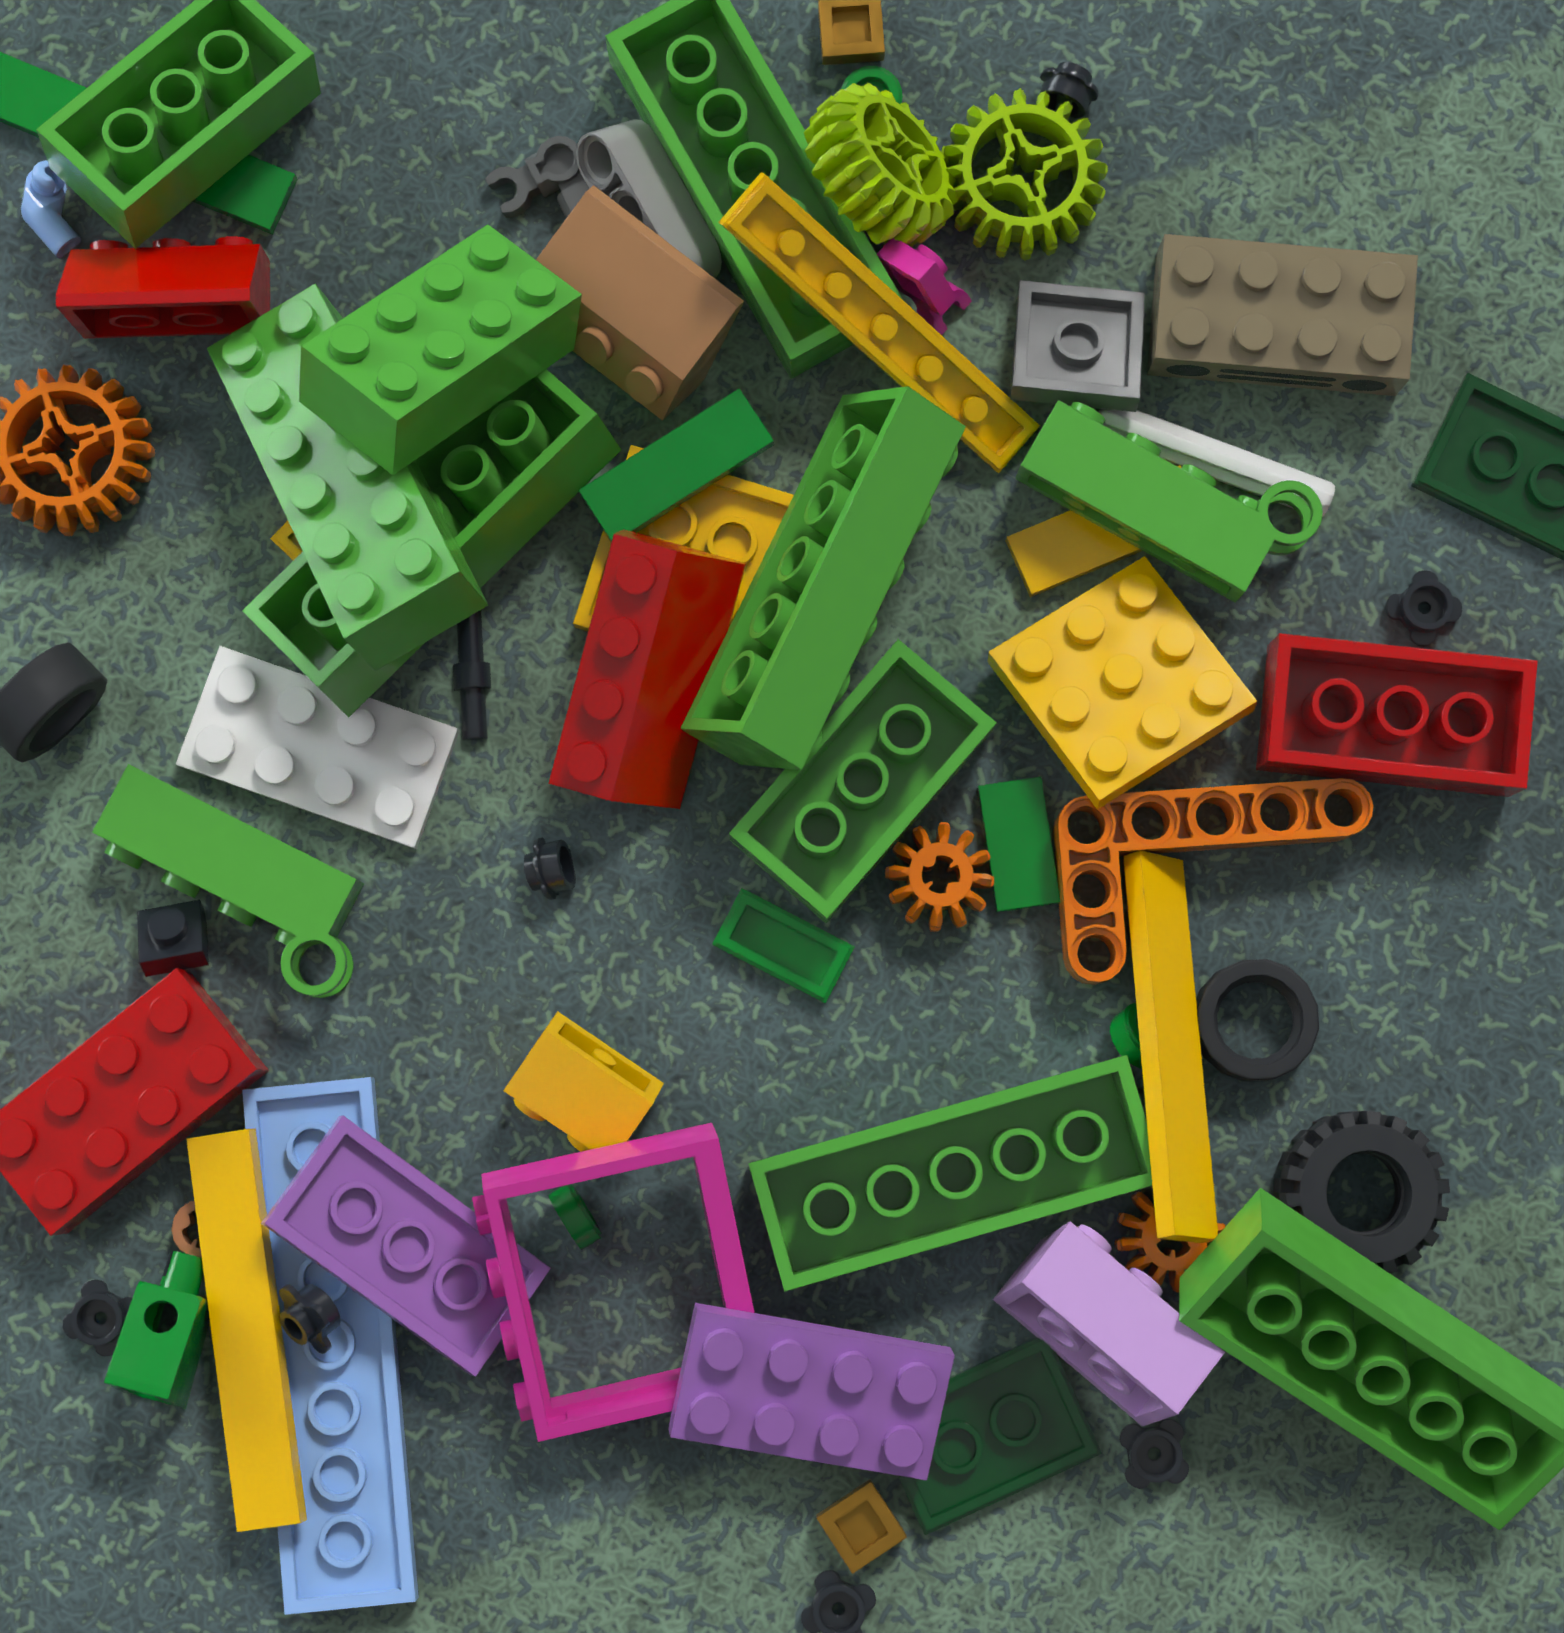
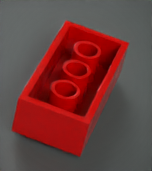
(1397, 715)
(122, 1101)

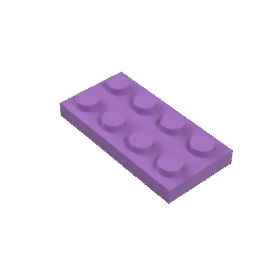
(398, 1243)
(810, 1391)

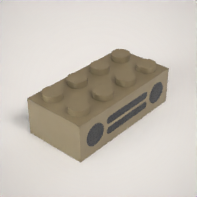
(1282, 315)

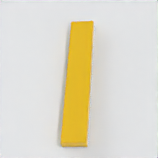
(876, 319)
(1170, 1048)
(246, 1330)

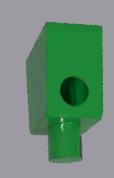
(162, 1363)

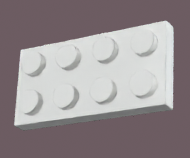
(294, 745)

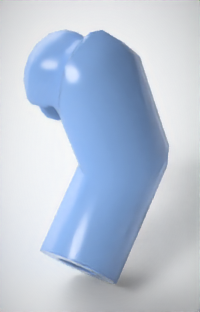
(43, 209)

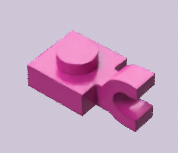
(921, 277)

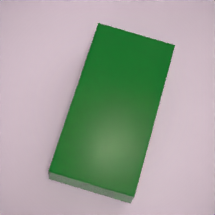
(1018, 844)
(783, 945)

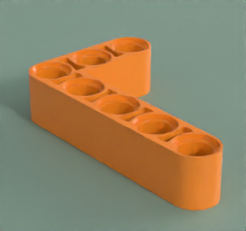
(1180, 834)

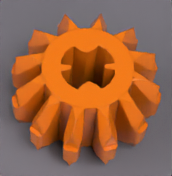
(954, 891)
(1146, 1240)

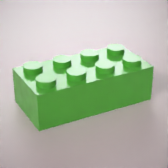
(179, 113)
(438, 348)
(866, 784)

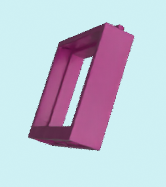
(633, 1397)

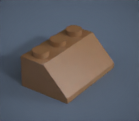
(644, 308)

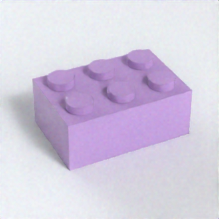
(1108, 1324)

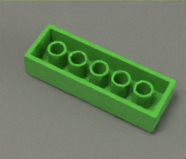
(721, 126)
(495, 489)
(366, 533)
(824, 579)
(954, 1172)
(1377, 1359)

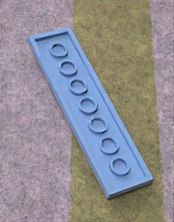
(345, 1401)

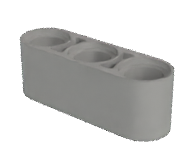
(638, 175)

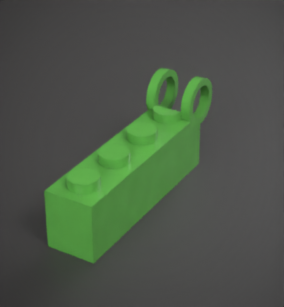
(1158, 505)
(237, 863)

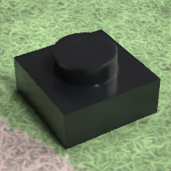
(172, 938)

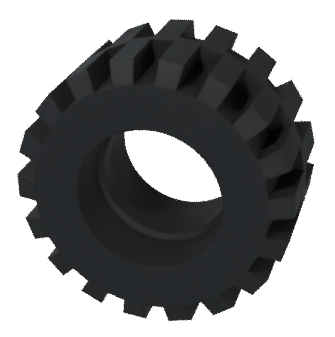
(1405, 1155)

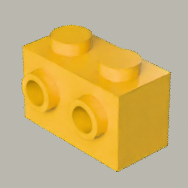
(582, 1086)

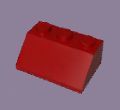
(164, 288)

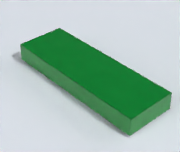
(677, 466)

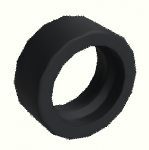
(47, 701)
(1304, 1020)

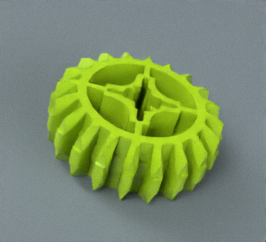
(1047, 162)
(880, 165)

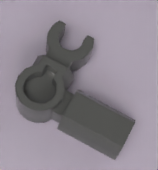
(545, 172)

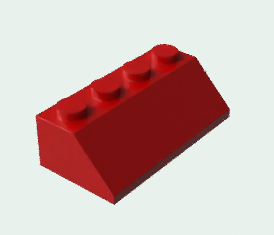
(641, 668)

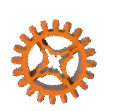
(93, 443)

